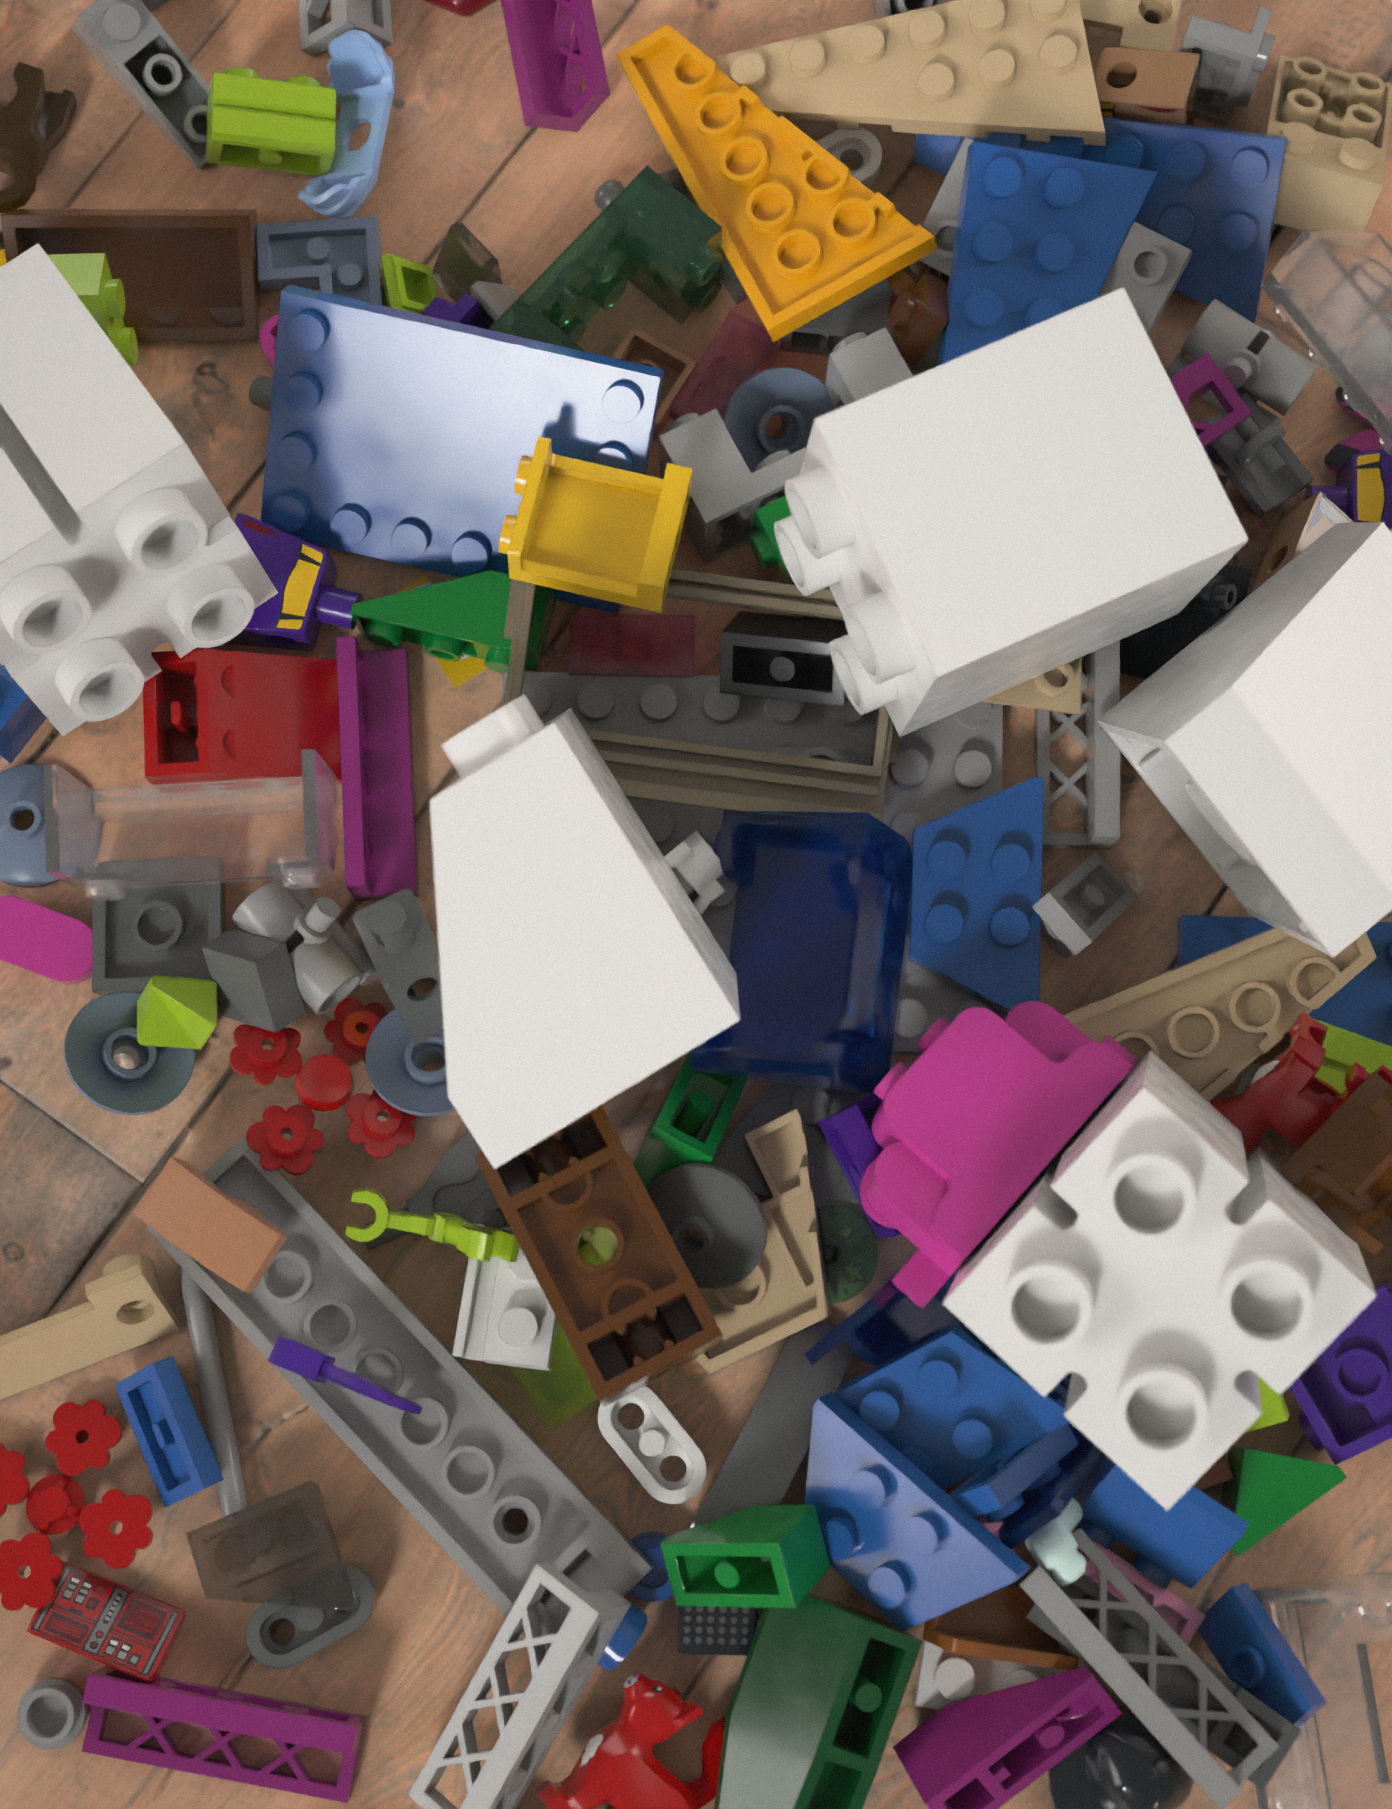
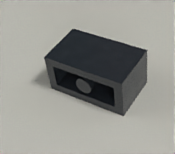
(781, 658)

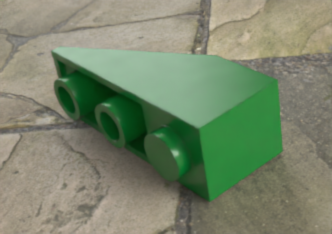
(456, 619)

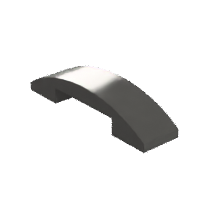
(776, 1427)
(1179, 1686)

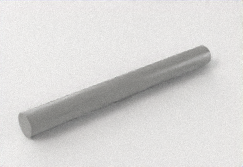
(213, 1393)

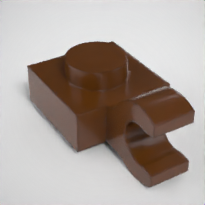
(918, 311)

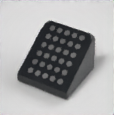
(716, 1630)

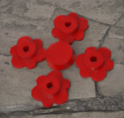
(322, 1085)
(60, 1504)

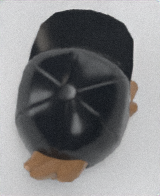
(1120, 1770)

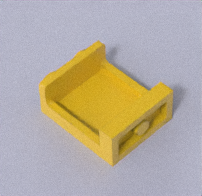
(595, 528)

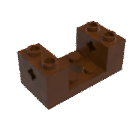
(622, 1316)

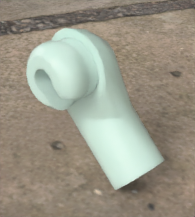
(1055, 1546)

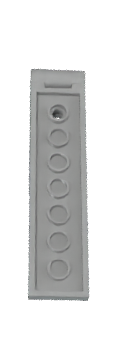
(457, 1459)

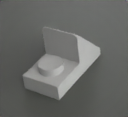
(1083, 905)

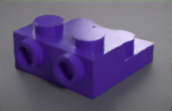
(1350, 1385)

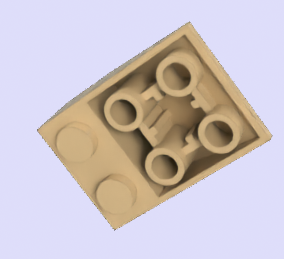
(1334, 143)

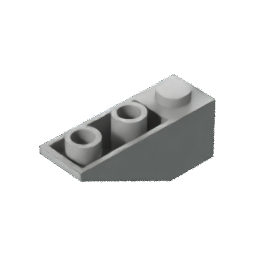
(149, 70)

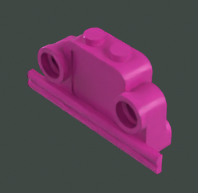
(978, 1128)

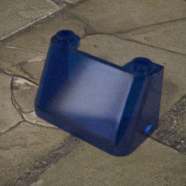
(812, 947)

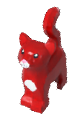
(1287, 1092)
(619, 1758)

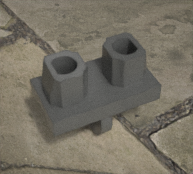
(1258, 461)

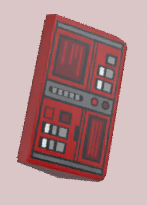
(109, 1623)

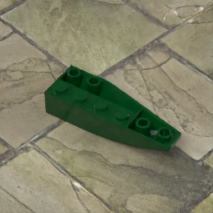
(813, 1708)

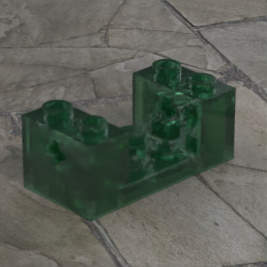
(641, 237)

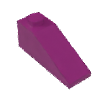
(1003, 1741)

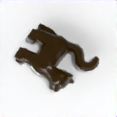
(29, 132)

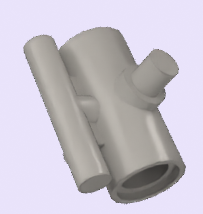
(1248, 358)
(320, 950)

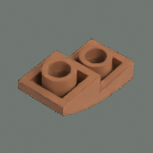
(210, 1225)

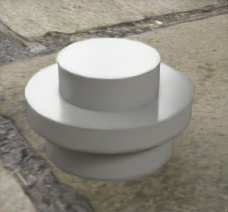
(52, 1713)

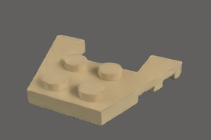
(790, 1281)

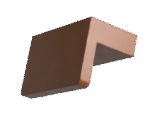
(998, 1630)

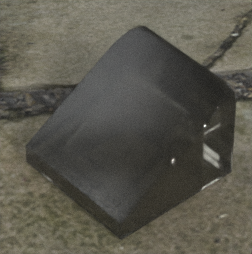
(463, 263)

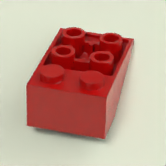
(238, 716)

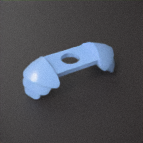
(366, 87)

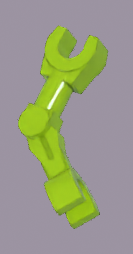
(441, 1227)

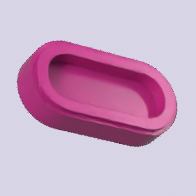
(44, 941)

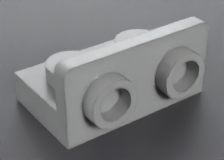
(1227, 63)

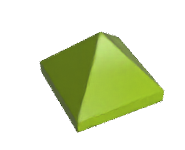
(407, 284)

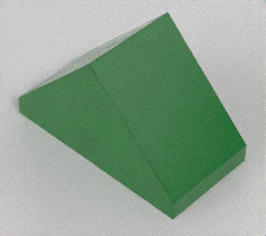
(1272, 1489)

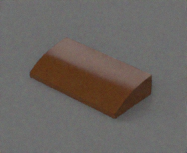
(179, 268)

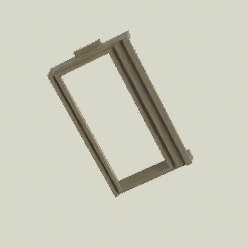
(718, 774)

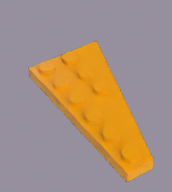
(787, 208)

